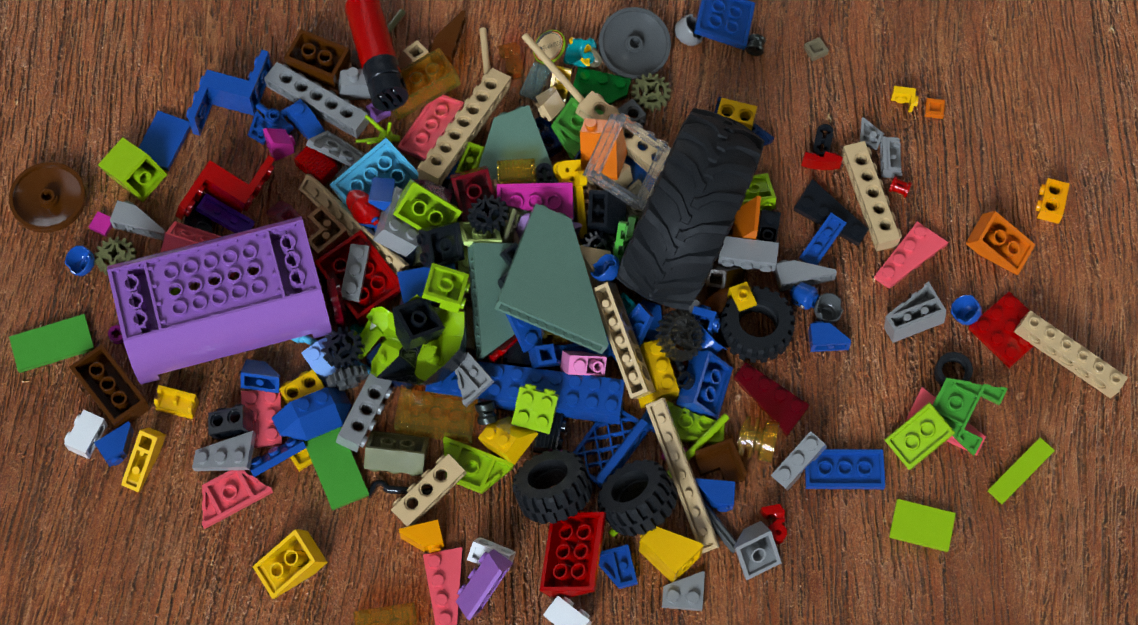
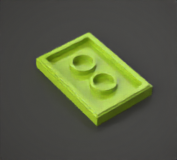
(919, 436)
(922, 525)

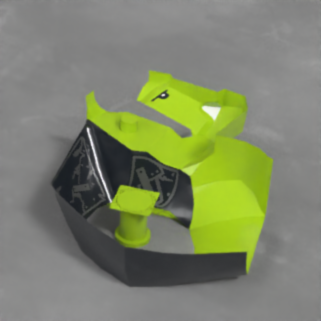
(419, 365)

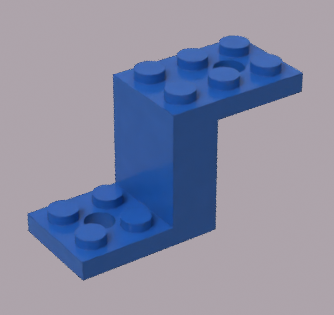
(229, 92)

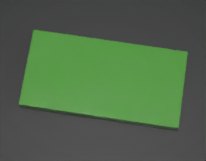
(51, 343)
(336, 470)

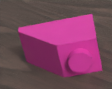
(279, 142)

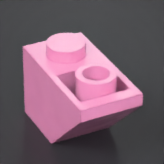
(583, 363)

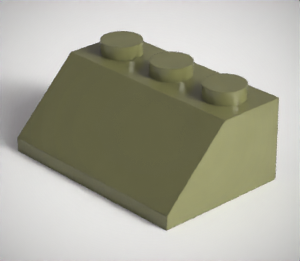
(396, 453)

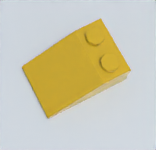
(289, 563)

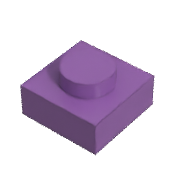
(377, 115)

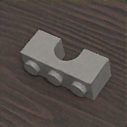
(792, 467)

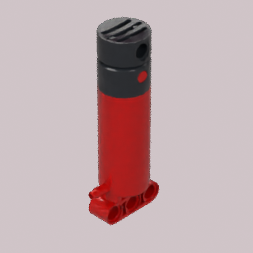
(376, 54)

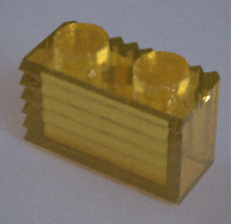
(516, 171)

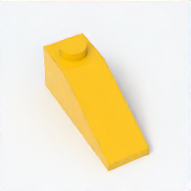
(143, 458)

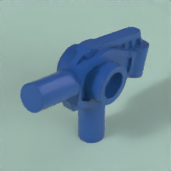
(275, 117)

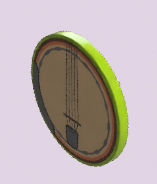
(552, 44)

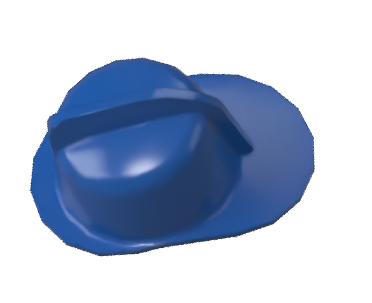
(710, 343)

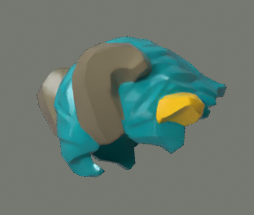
(582, 53)

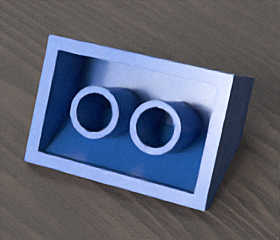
(710, 385)

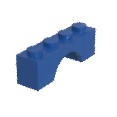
(550, 355)

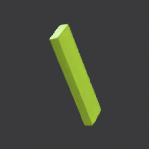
(1021, 470)

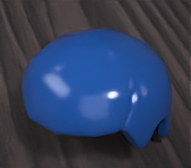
(80, 260)
(606, 268)
(966, 310)

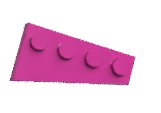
(525, 195)

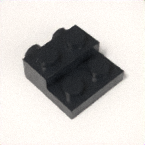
(440, 244)

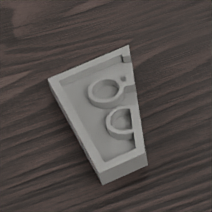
(226, 455)

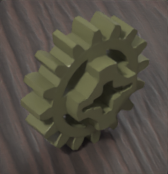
(651, 100)
(110, 250)

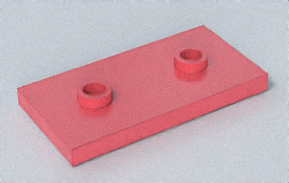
(429, 126)

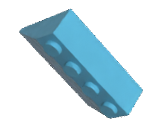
(379, 162)

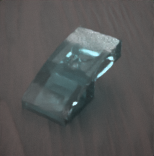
(535, 81)

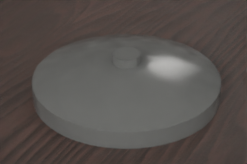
(634, 43)

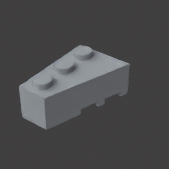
(915, 315)

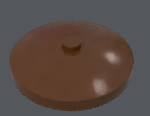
(47, 197)

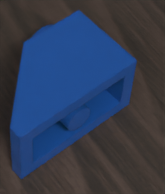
(304, 119)
(827, 338)
(259, 376)
(116, 444)
(717, 493)

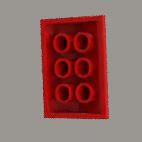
(379, 284)
(573, 555)

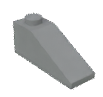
(132, 219)
(793, 272)

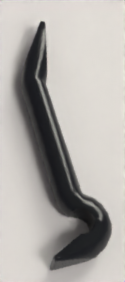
(393, 489)

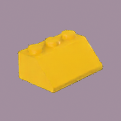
(660, 373)

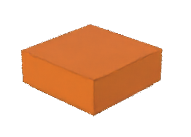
(934, 108)

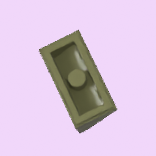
(507, 232)

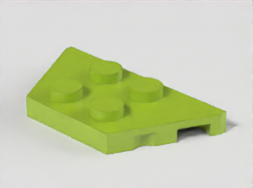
(481, 467)

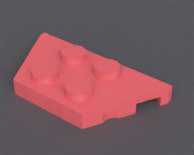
(229, 495)

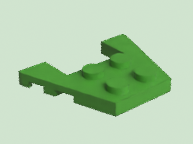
(624, 234)
(956, 404)

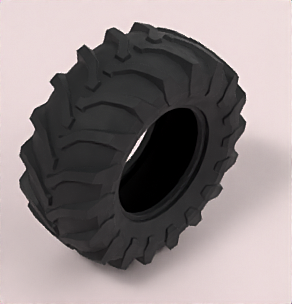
(691, 209)

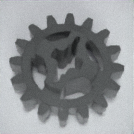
(347, 378)

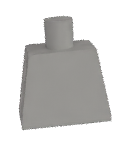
(352, 85)

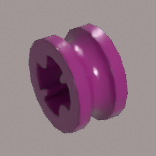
(112, 331)

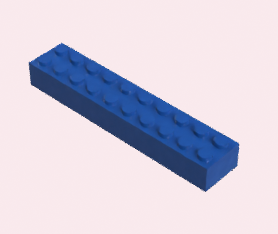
(580, 395)

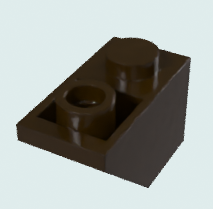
(724, 276)

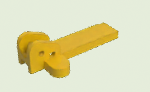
(569, 172)

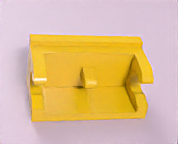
(176, 402)

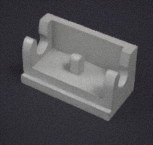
(890, 157)

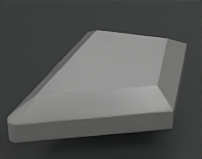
(870, 134)

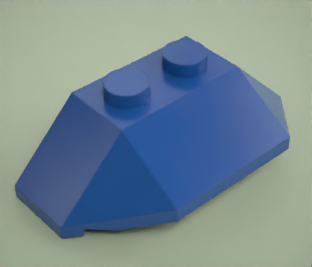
(313, 414)

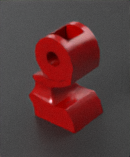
(777, 527)

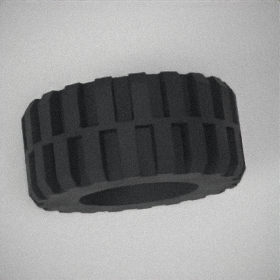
(758, 347)
(637, 497)
(555, 503)

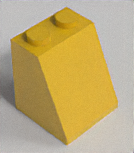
(669, 552)

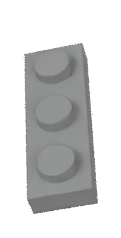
(355, 272)

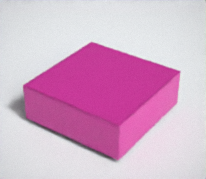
(101, 224)

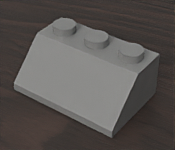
(749, 254)

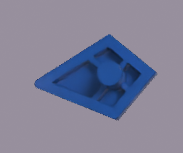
(257, 127)

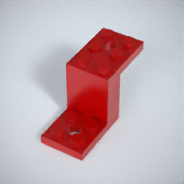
(225, 187)

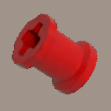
(900, 186)

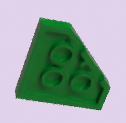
(609, 86)

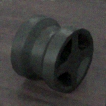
(755, 44)

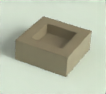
(816, 49)

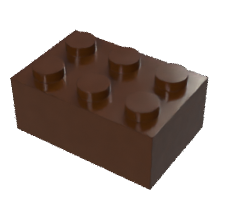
(317, 58)

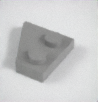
(472, 379)
(685, 593)

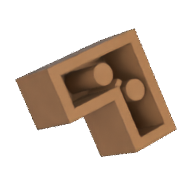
(328, 232)

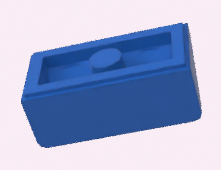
(381, 192)

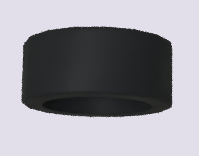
(953, 357)

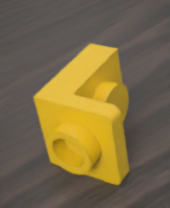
(905, 95)

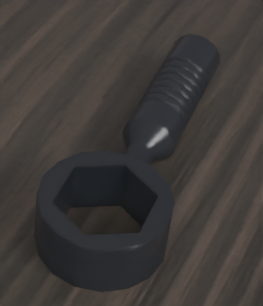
(682, 376)

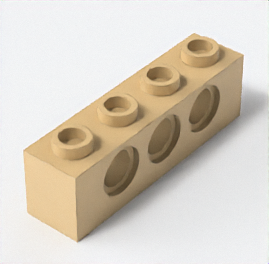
(426, 502)

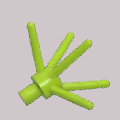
(383, 133)

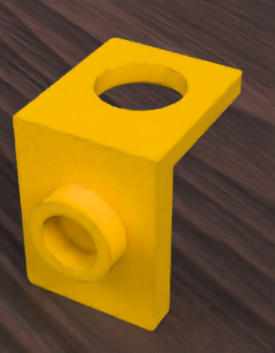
(742, 296)

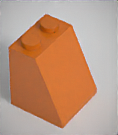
(589, 137)

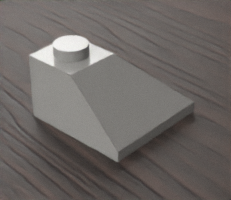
(756, 550)

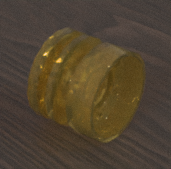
(758, 438)

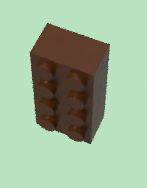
(109, 387)

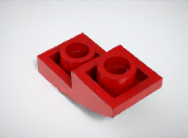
(829, 162)

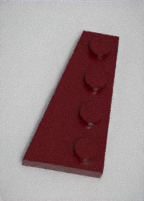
(337, 303)
(772, 398)

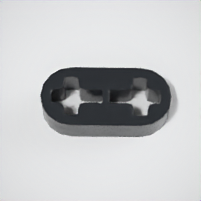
(819, 140)

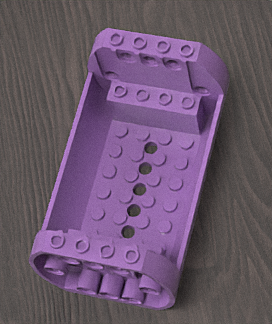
(221, 319)

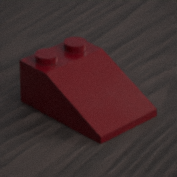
(470, 186)

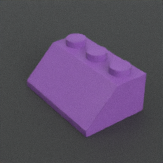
(482, 583)

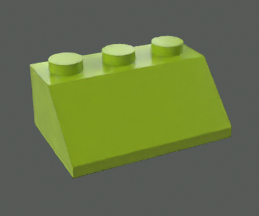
(424, 208)

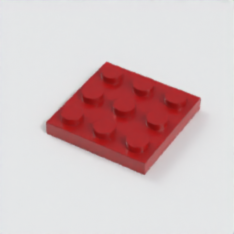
(997, 328)

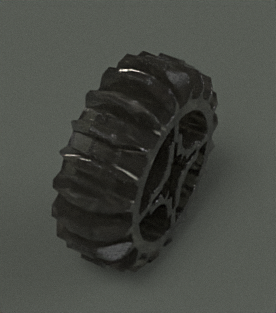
(686, 336)

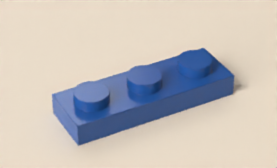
(823, 240)
(276, 456)

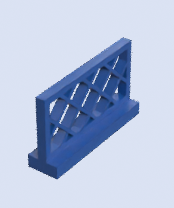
(623, 452)

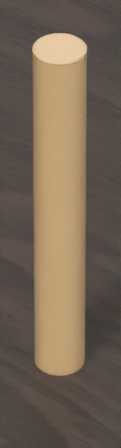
(485, 50)

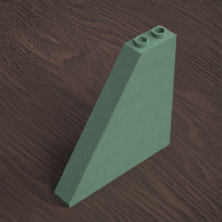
(514, 137)
(485, 270)
(551, 283)

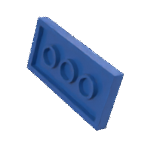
(846, 470)

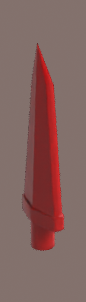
(498, 352)

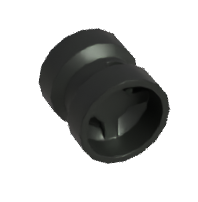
(486, 412)

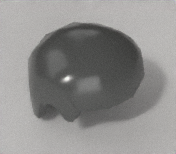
(828, 308)

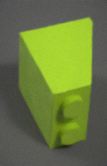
(132, 169)

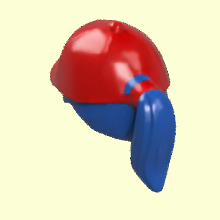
(361, 210)

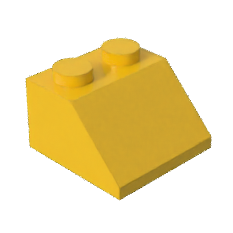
(507, 439)

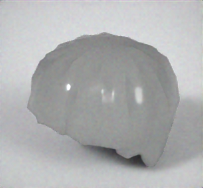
(684, 31)

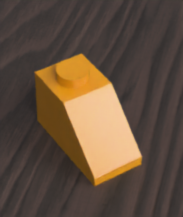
(424, 536)

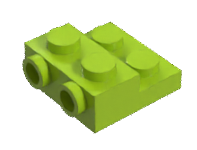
(761, 187)
(446, 287)
(535, 408)

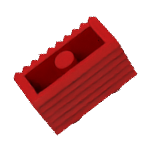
(317, 164)

